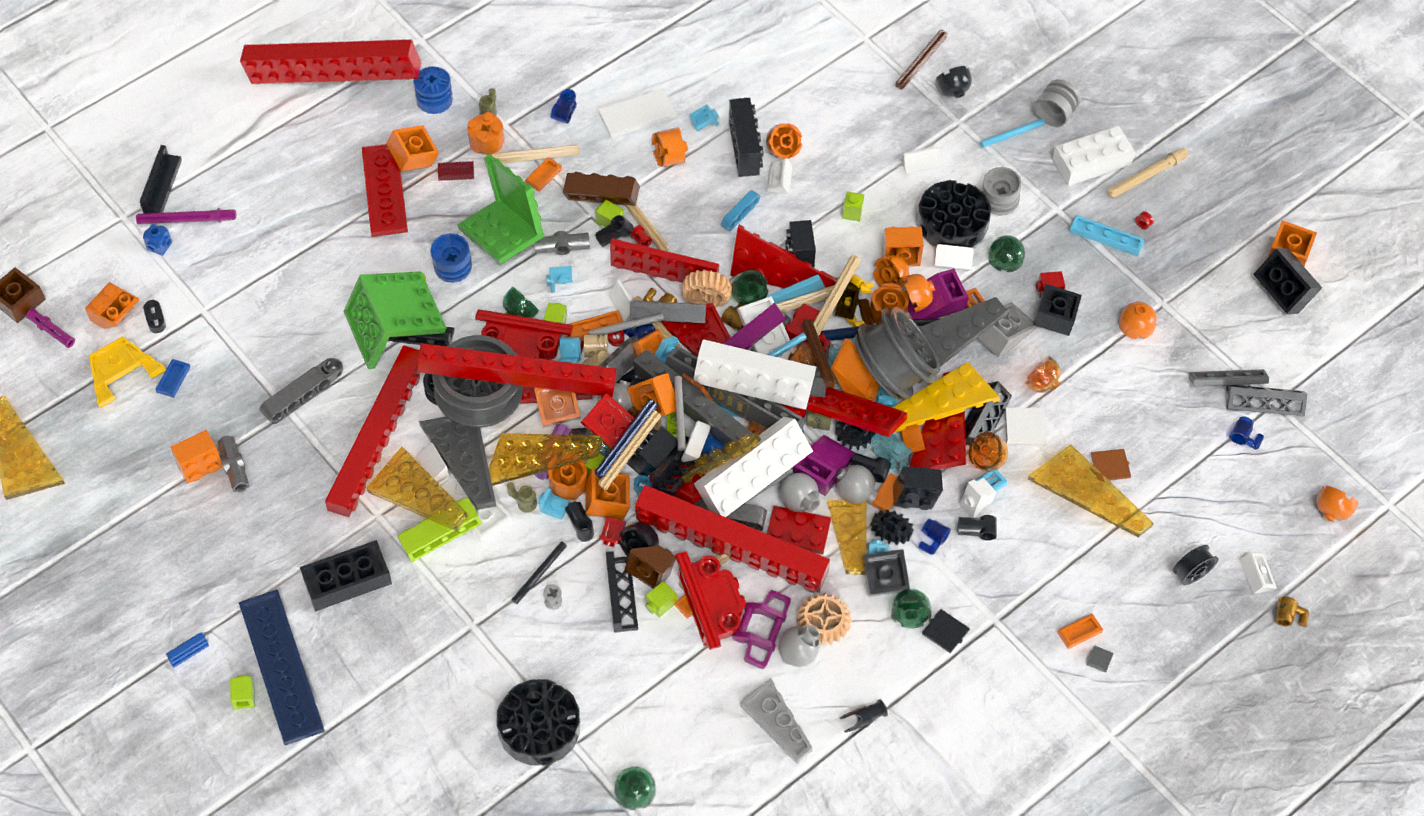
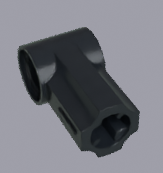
(619, 227)
(878, 467)
(580, 521)
(984, 527)

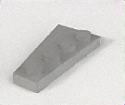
(773, 716)

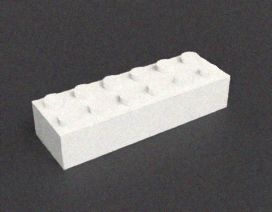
(754, 374)
(746, 475)

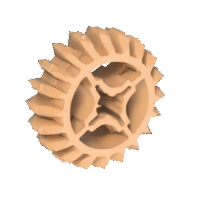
(706, 288)
(839, 617)

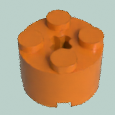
(486, 133)
(669, 147)
(888, 296)
(568, 480)

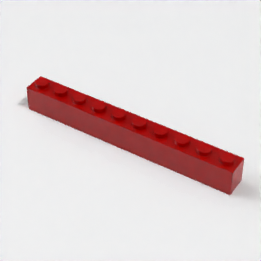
(516, 370)
(374, 433)

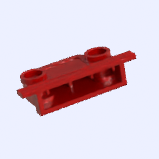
(523, 334)
(711, 597)

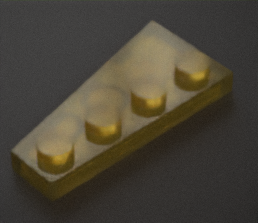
(719, 456)
(850, 531)

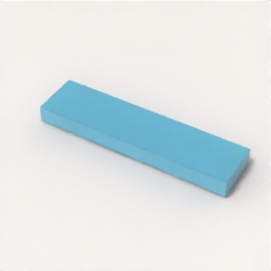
(1106, 235)

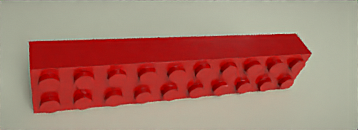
(331, 61)
(733, 539)

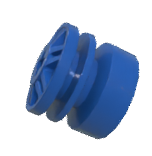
(433, 90)
(451, 257)

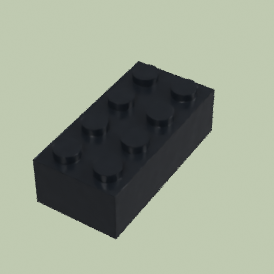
(745, 137)
(345, 575)

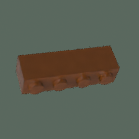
(601, 188)

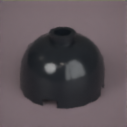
(956, 82)
(638, 536)

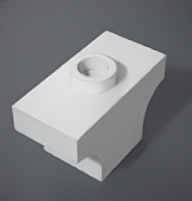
(977, 496)

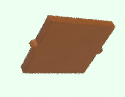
(699, 387)
(1112, 464)

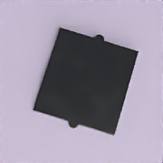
(945, 631)

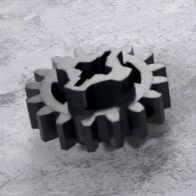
(853, 435)
(892, 527)

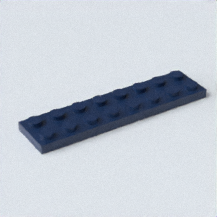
(281, 667)

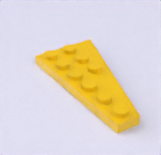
(947, 396)

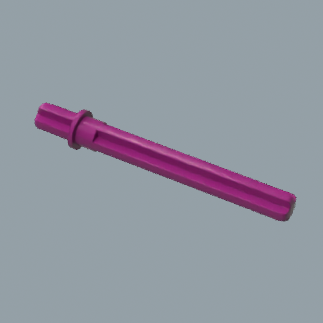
(189, 216)

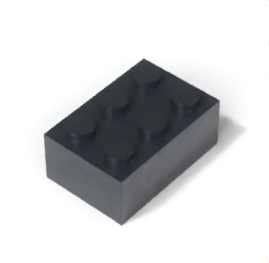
(1287, 281)

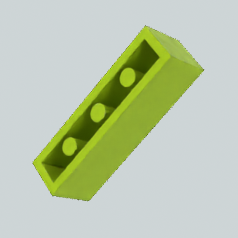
(431, 535)

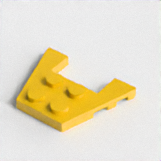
(116, 361)

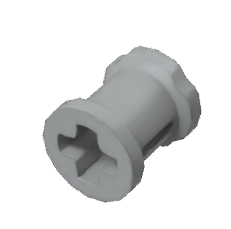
(552, 597)

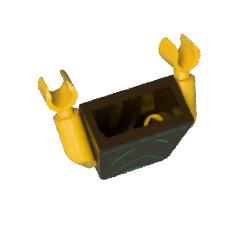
(850, 298)

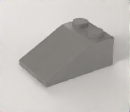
(1008, 331)

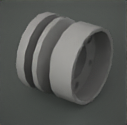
(1057, 103)
(1002, 190)

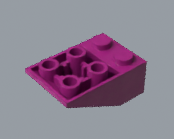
(947, 298)
(824, 462)

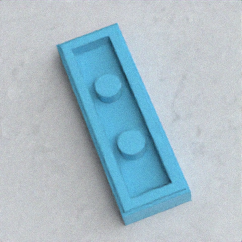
(804, 287)

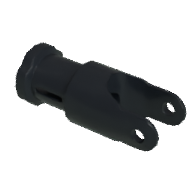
(866, 714)

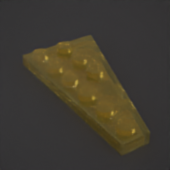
(534, 453)
(22, 461)
(1084, 485)
(414, 489)

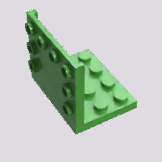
(510, 221)
(390, 307)

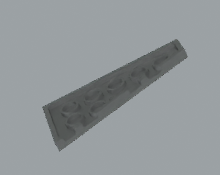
(958, 330)
(465, 457)

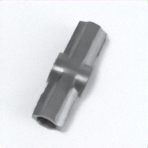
(562, 243)
(233, 464)

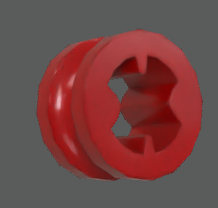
(1144, 220)
(616, 342)

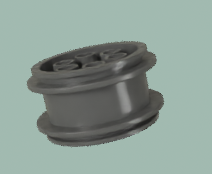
(897, 353)
(477, 408)

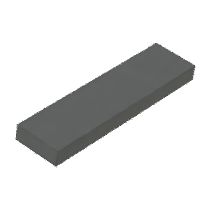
(1230, 377)

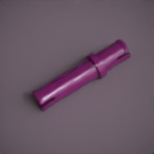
(50, 328)

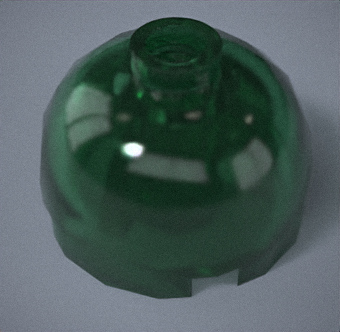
(1006, 253)
(749, 287)
(517, 304)
(911, 608)
(634, 788)

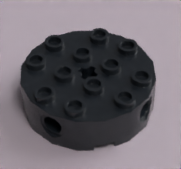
(953, 214)
(544, 703)

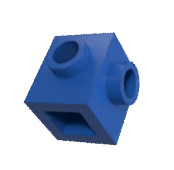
(157, 239)

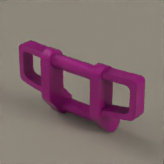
(752, 639)

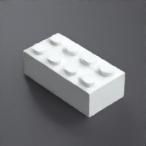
(1093, 155)

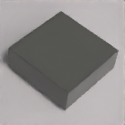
(1100, 659)

